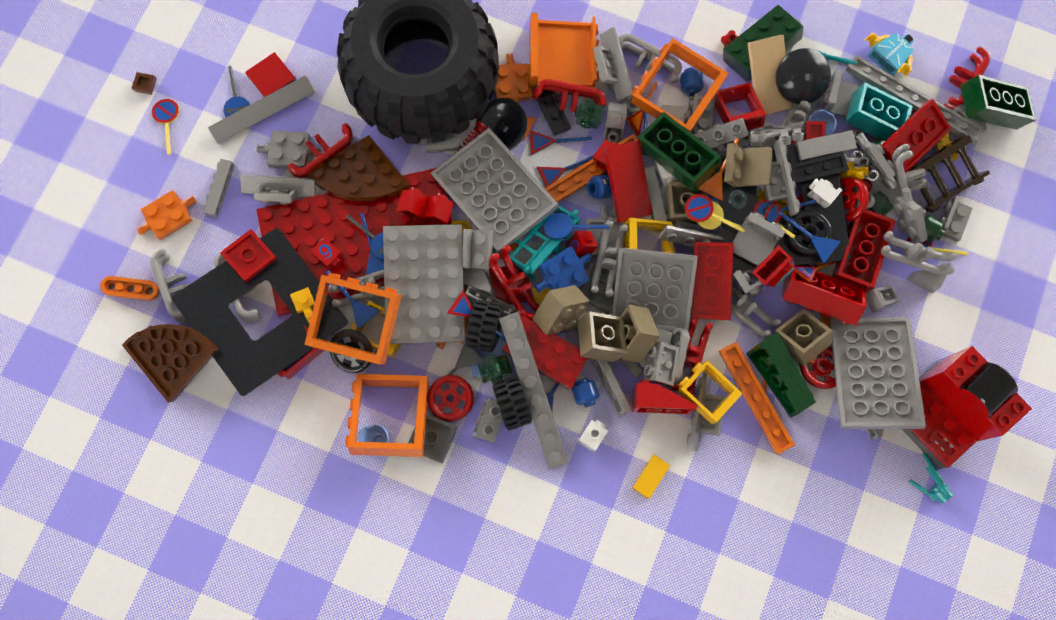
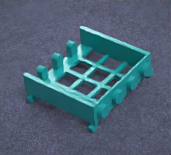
(549, 246)

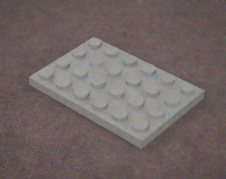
(494, 189)
(428, 273)
(876, 374)

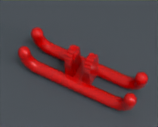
(965, 75)
(572, 89)
(328, 152)
(513, 284)
(695, 353)

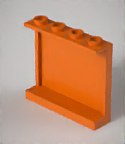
(562, 51)

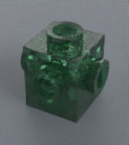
(589, 114)
(491, 371)

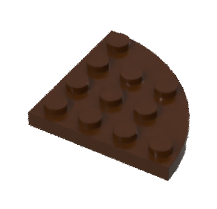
(359, 173)
(170, 356)

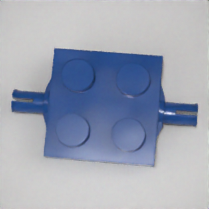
(563, 270)

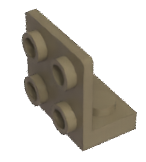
(748, 166)

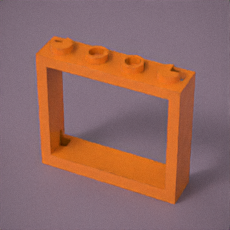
(694, 60)
(383, 348)
(388, 449)

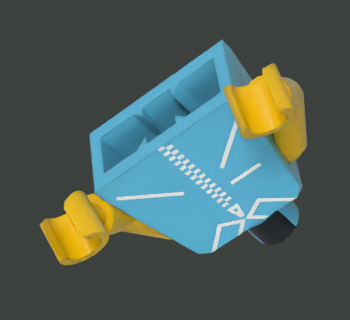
(892, 52)

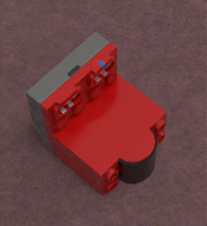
(965, 404)

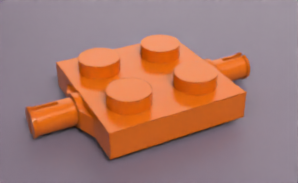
(513, 81)
(166, 215)

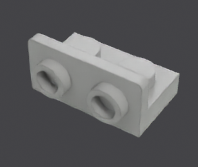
(706, 119)
(955, 218)
(477, 248)
(745, 282)
(662, 364)
(488, 421)

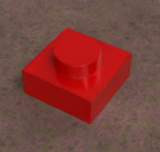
(814, 129)

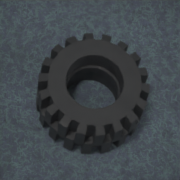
(483, 326)
(512, 403)

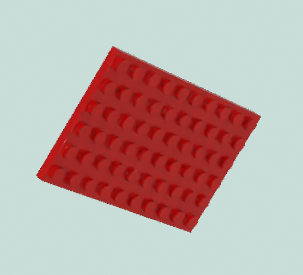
(323, 216)

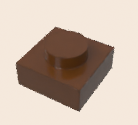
(144, 83)

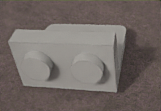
(838, 95)
(757, 239)

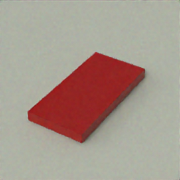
(919, 132)
(628, 181)
(713, 281)

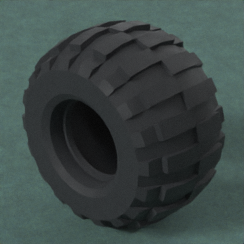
(423, 103)

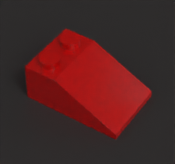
(657, 399)

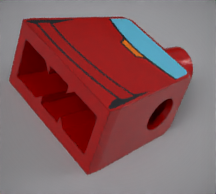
(774, 268)

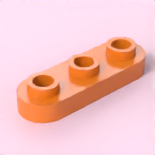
(123, 285)

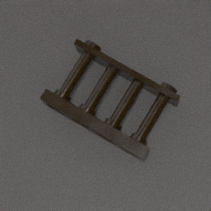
(945, 155)

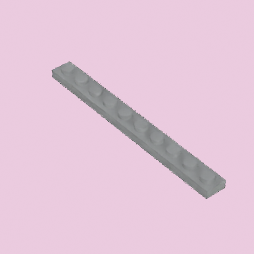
(605, 371)

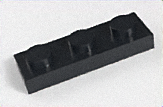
(554, 116)
(819, 168)

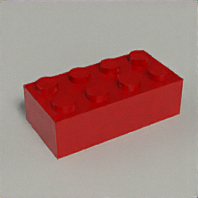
(865, 246)
(826, 295)
(553, 355)

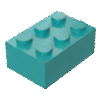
(877, 112)

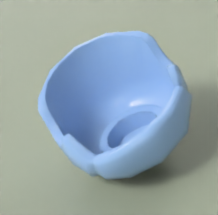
(823, 115)
(374, 433)

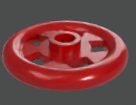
(862, 195)
(811, 376)
(467, 396)

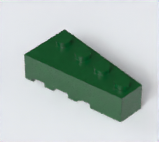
(781, 374)

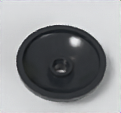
(792, 73)
(502, 114)

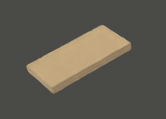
(764, 60)

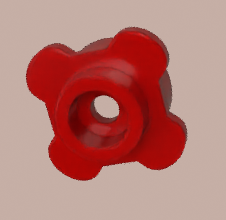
(726, 39)

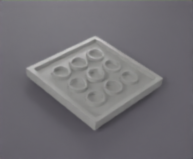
(656, 282)

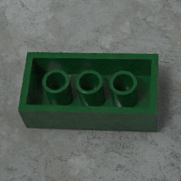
(772, 24)
(997, 102)
(679, 152)

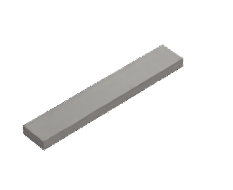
(261, 109)

